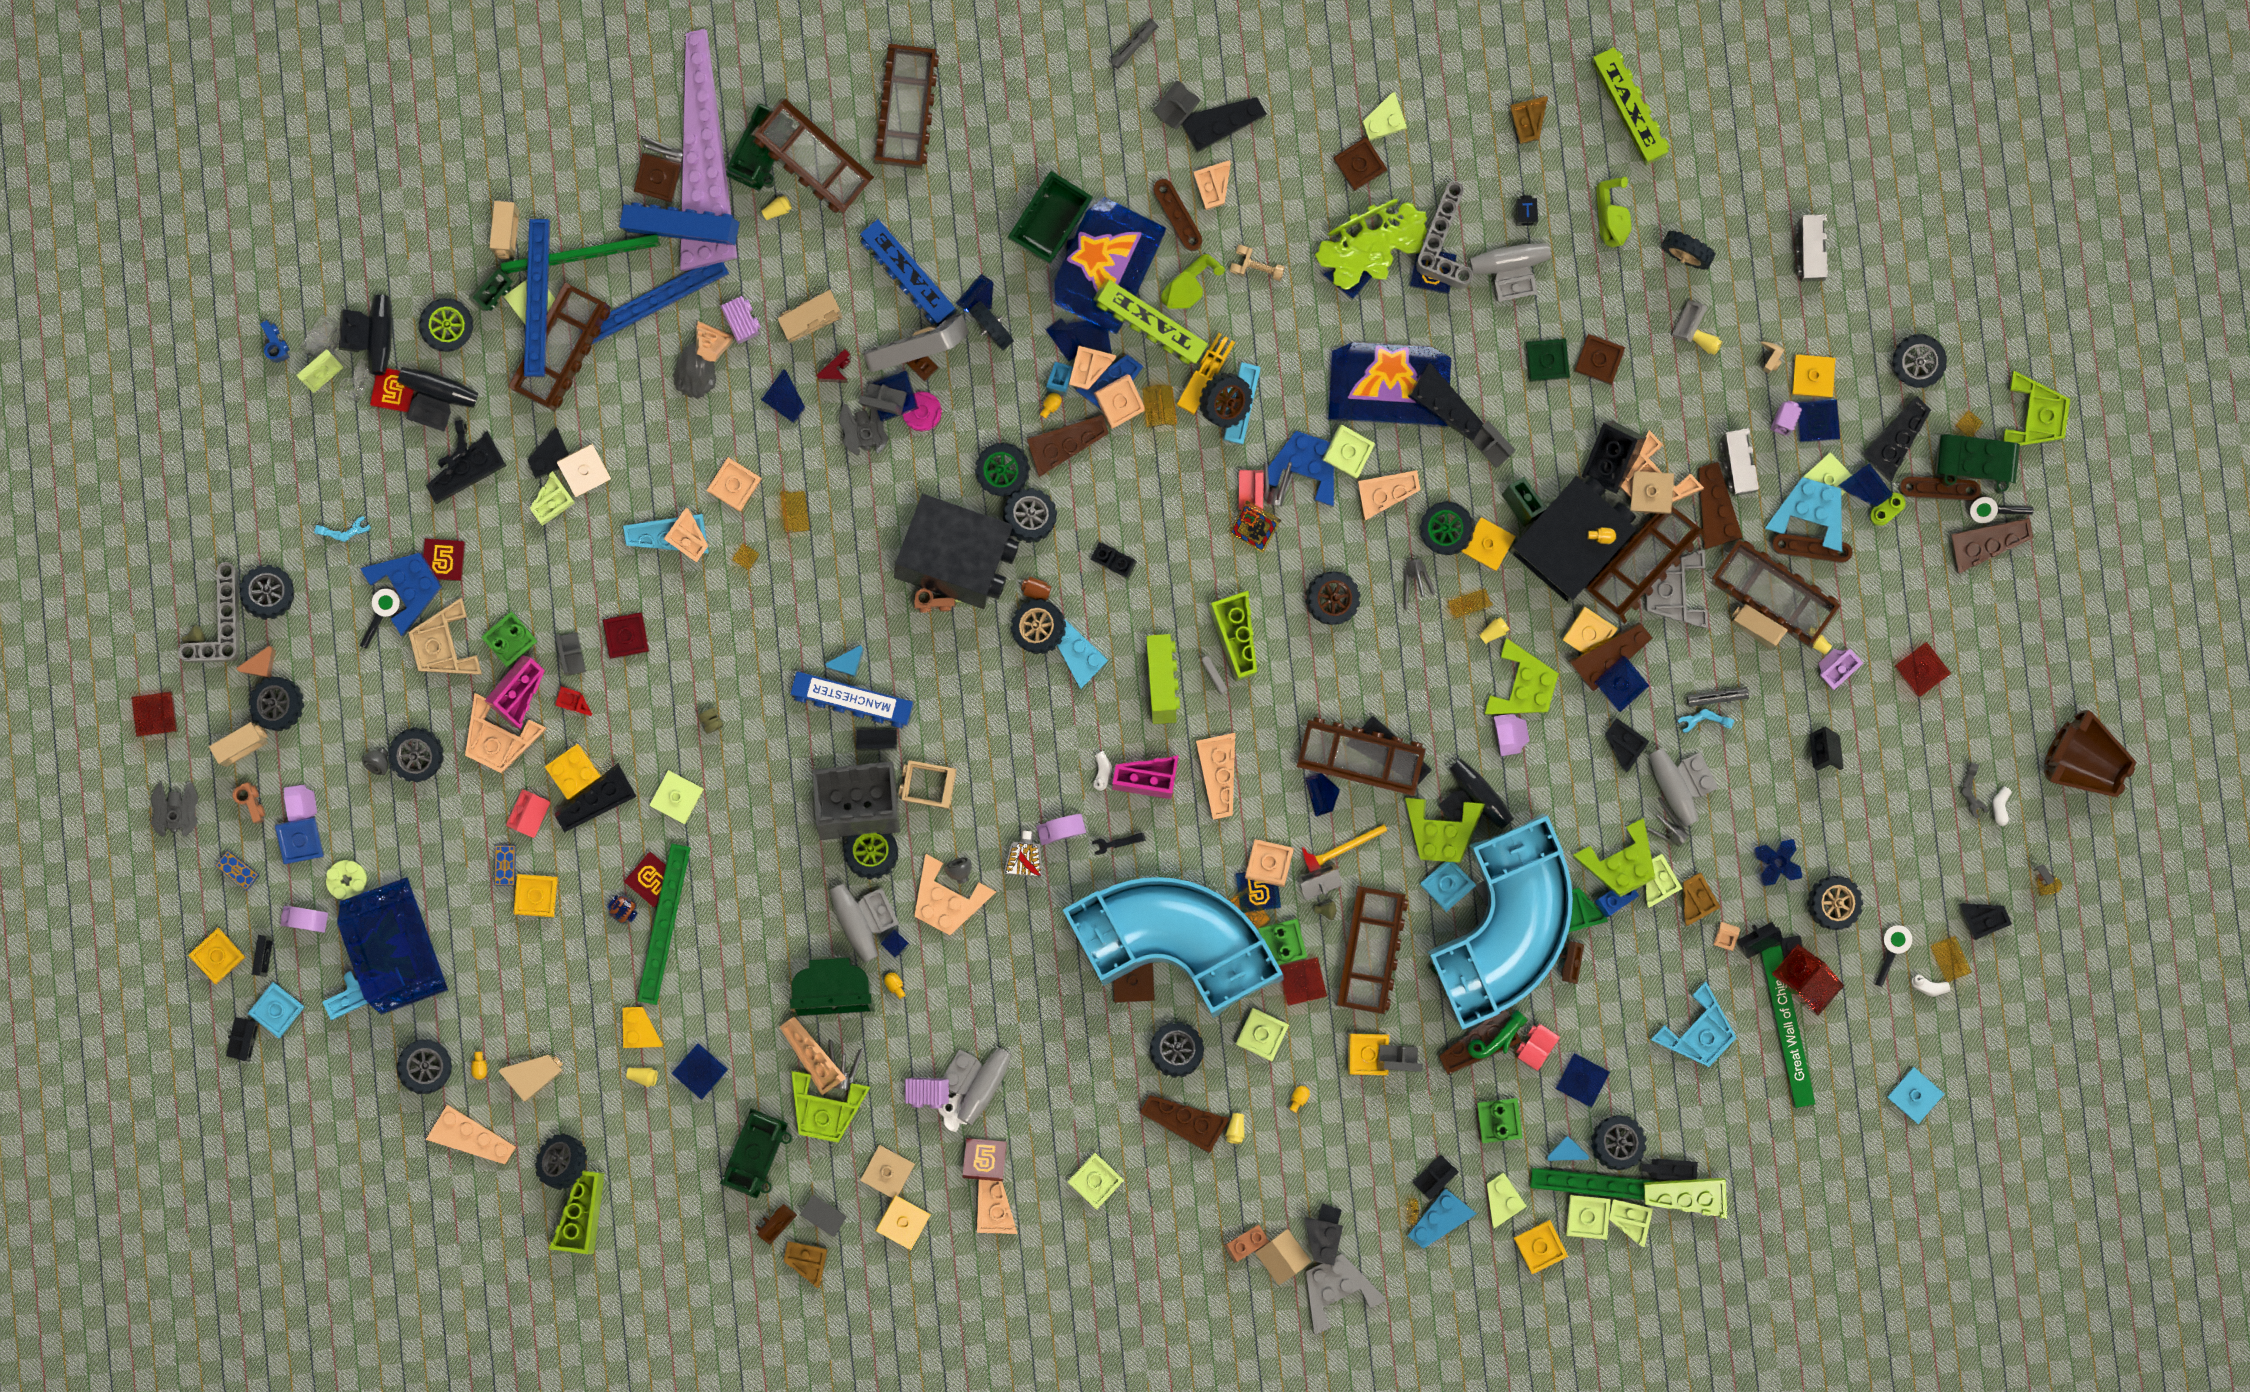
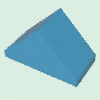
(1059, 379)
(848, 662)
(1567, 1150)

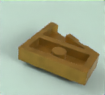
(1529, 118)
(1697, 899)
(806, 1260)

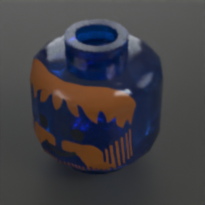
(622, 909)

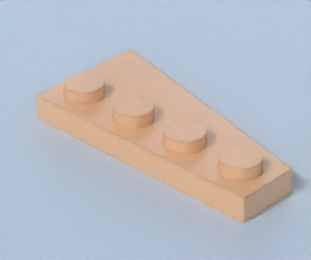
(816, 1062)

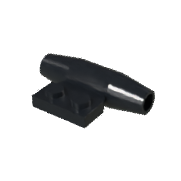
(370, 333)
(435, 395)
(1474, 790)

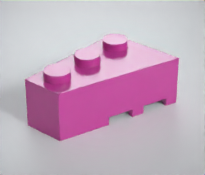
(516, 690)
(1147, 777)

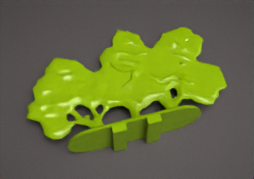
(1372, 248)

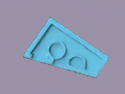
(1080, 656)

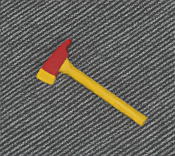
(1315, 862)

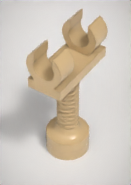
(1276, 272)

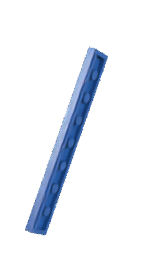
(537, 298)
(660, 298)

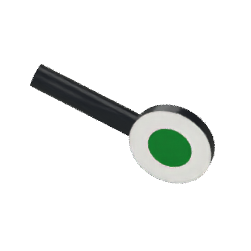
(1984, 509)
(385, 604)
(1896, 940)

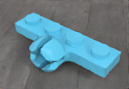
(1237, 433)
(347, 1000)

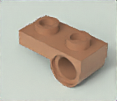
(943, 604)
(256, 810)
(1246, 1243)

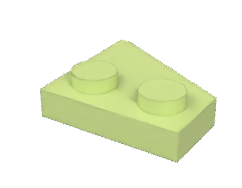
(551, 500)
(1503, 1200)

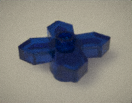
(1787, 868)

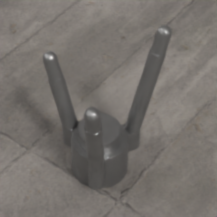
(671, 153)
(1277, 496)
(1416, 570)
(1676, 835)
(846, 1083)

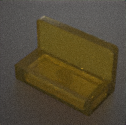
(1159, 406)
(794, 511)
(1470, 604)
(1950, 959)

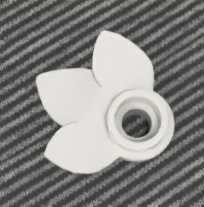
(950, 1117)

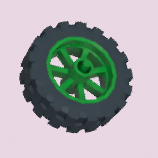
(1021, 473)
(1430, 518)

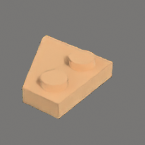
(1213, 184)
(1089, 367)
(687, 536)

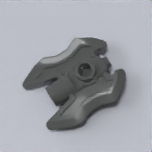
(862, 431)
(174, 812)

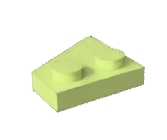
(1385, 119)
(1663, 885)
(1631, 1219)

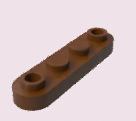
(1177, 215)
(1934, 489)
(1809, 548)

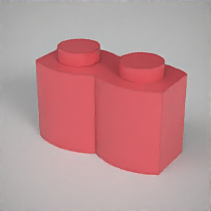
(1537, 1047)

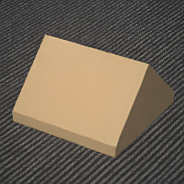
(1283, 1257)

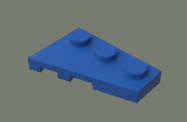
(1119, 369)

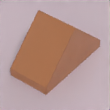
(260, 664)

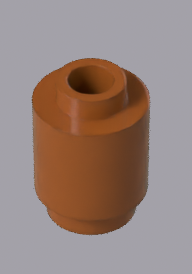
(1036, 588)

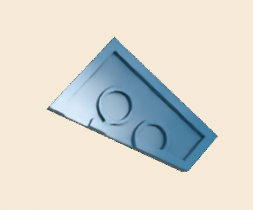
(1441, 1218)

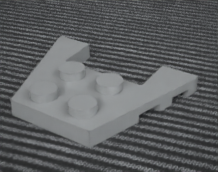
(1670, 595)
(1332, 1283)

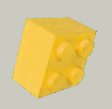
(573, 772)

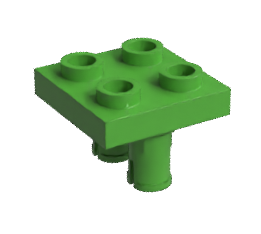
(509, 639)
(1284, 941)
(1499, 1120)

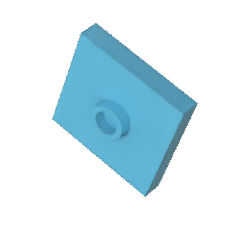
(1447, 885)
(276, 1010)
(1915, 1095)

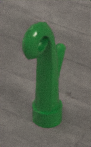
(1504, 1037)

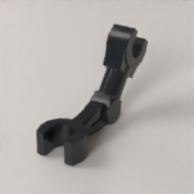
(461, 450)
(1137, 838)

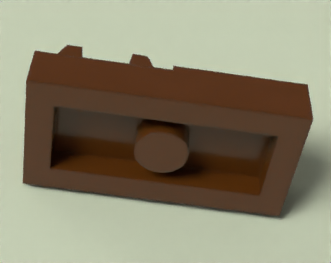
(923, 367)
(1572, 965)
(778, 1222)

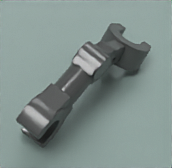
(1967, 793)

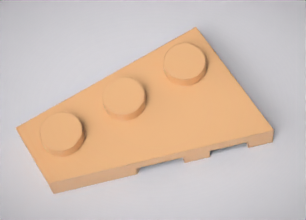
(711, 341)
(1386, 491)
(994, 1209)

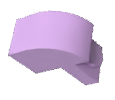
(1061, 829)
(304, 919)

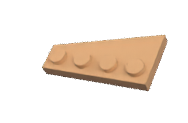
(1217, 765)
(465, 1134)

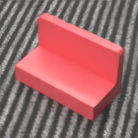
(1251, 487)
(528, 813)

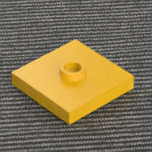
(1813, 376)
(1489, 544)
(1588, 631)
(535, 895)
(217, 956)
(1364, 1054)
(902, 1222)
(1540, 1247)

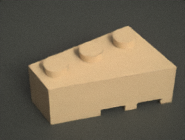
(810, 316)

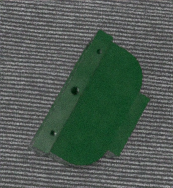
(1050, 217)
(830, 985)

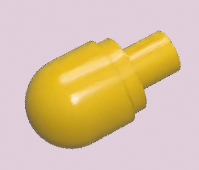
(1051, 404)
(1602, 535)
(894, 984)
(479, 1066)
(1299, 1098)

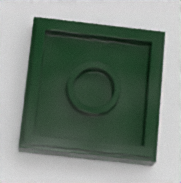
(1547, 360)

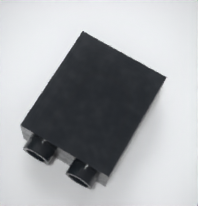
(1558, 542)
(955, 552)

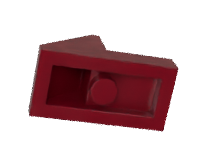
(831, 373)

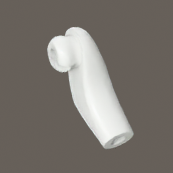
(1104, 772)
(1998, 805)
(1929, 988)

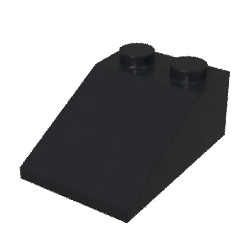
(1613, 455)

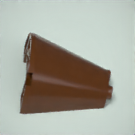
(2088, 757)

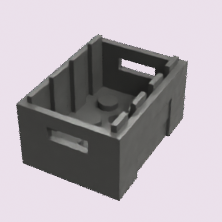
(856, 786)

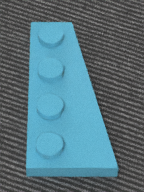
(653, 533)

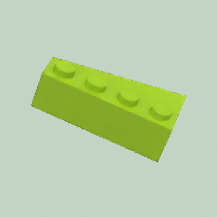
(1235, 633)
(1162, 678)
(580, 1216)

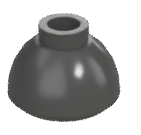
(376, 761)
(959, 869)

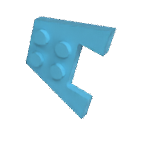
(1816, 504)
(1707, 1035)

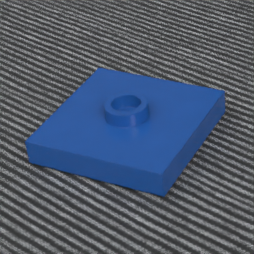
(299, 840)

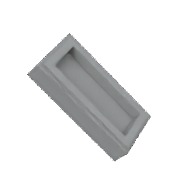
(1689, 321)
(1214, 675)

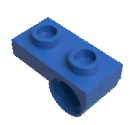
(272, 333)
(1612, 902)

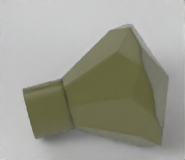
(196, 635)
(1328, 910)

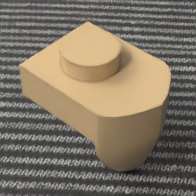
(1773, 362)

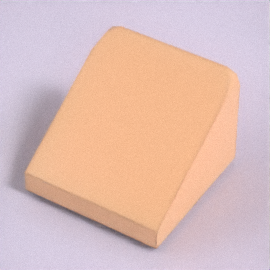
(1727, 936)

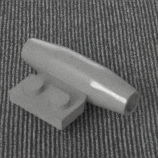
(1512, 268)
(1682, 783)
(862, 919)
(976, 1081)

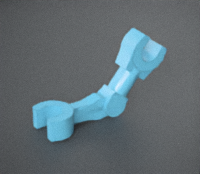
(345, 536)
(1705, 714)

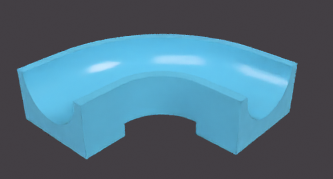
(1178, 926)
(1521, 926)

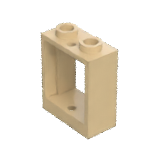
(504, 229)
(239, 744)
(948, 790)

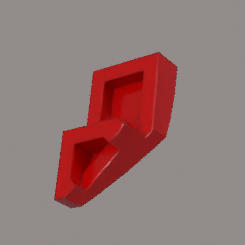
(572, 701)

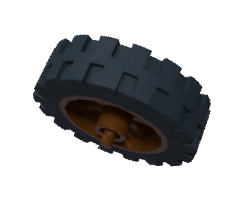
(1237, 406)
(1314, 594)

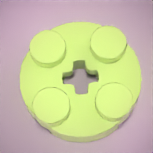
(350, 869)

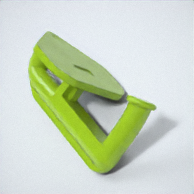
(1612, 219)
(1185, 289)

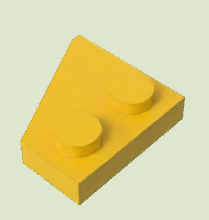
(638, 1029)

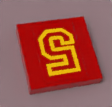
(391, 394)

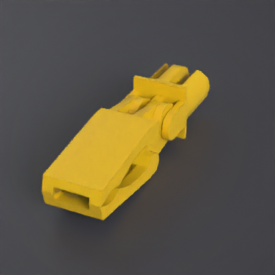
(1190, 398)

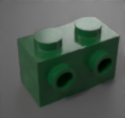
(490, 290)
(1524, 501)

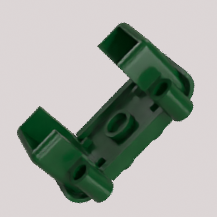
(750, 162)
(1977, 460)
(755, 1154)

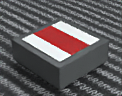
(2044, 875)

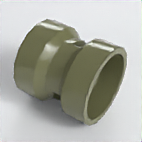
(710, 720)

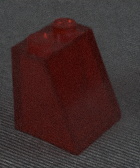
(1808, 979)

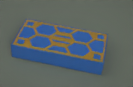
(505, 865)
(237, 870)

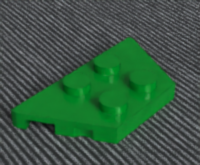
(1584, 912)

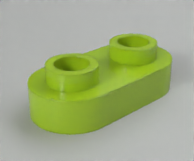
(1888, 509)

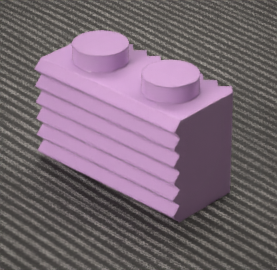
(740, 320)
(1786, 418)
(926, 1091)

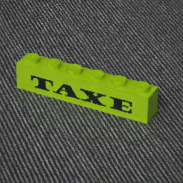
(1630, 106)
(1149, 321)

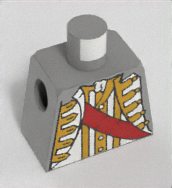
(1024, 857)

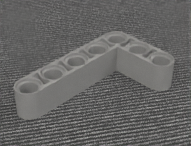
(1438, 237)
(942, 338)
(223, 623)

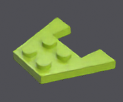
(2045, 413)
(1531, 688)
(1442, 839)
(1625, 869)
(822, 1116)

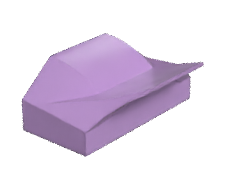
(1838, 667)
(1510, 734)
(299, 803)

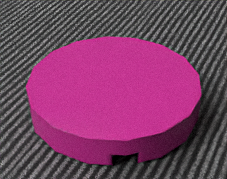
(927, 415)

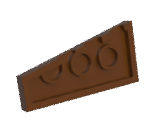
(1063, 443)
(1716, 508)
(1981, 544)
(1598, 660)
(1458, 1057)
(1191, 1124)

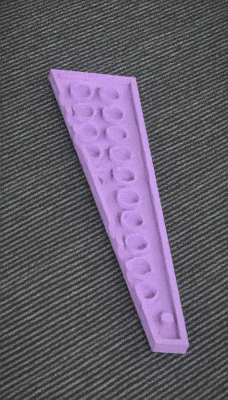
(703, 157)

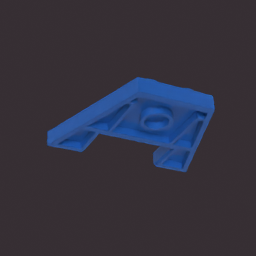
(1306, 458)
(412, 581)

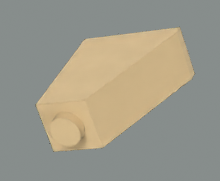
(1758, 626)
(532, 1075)

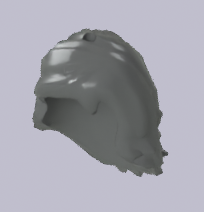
(693, 373)

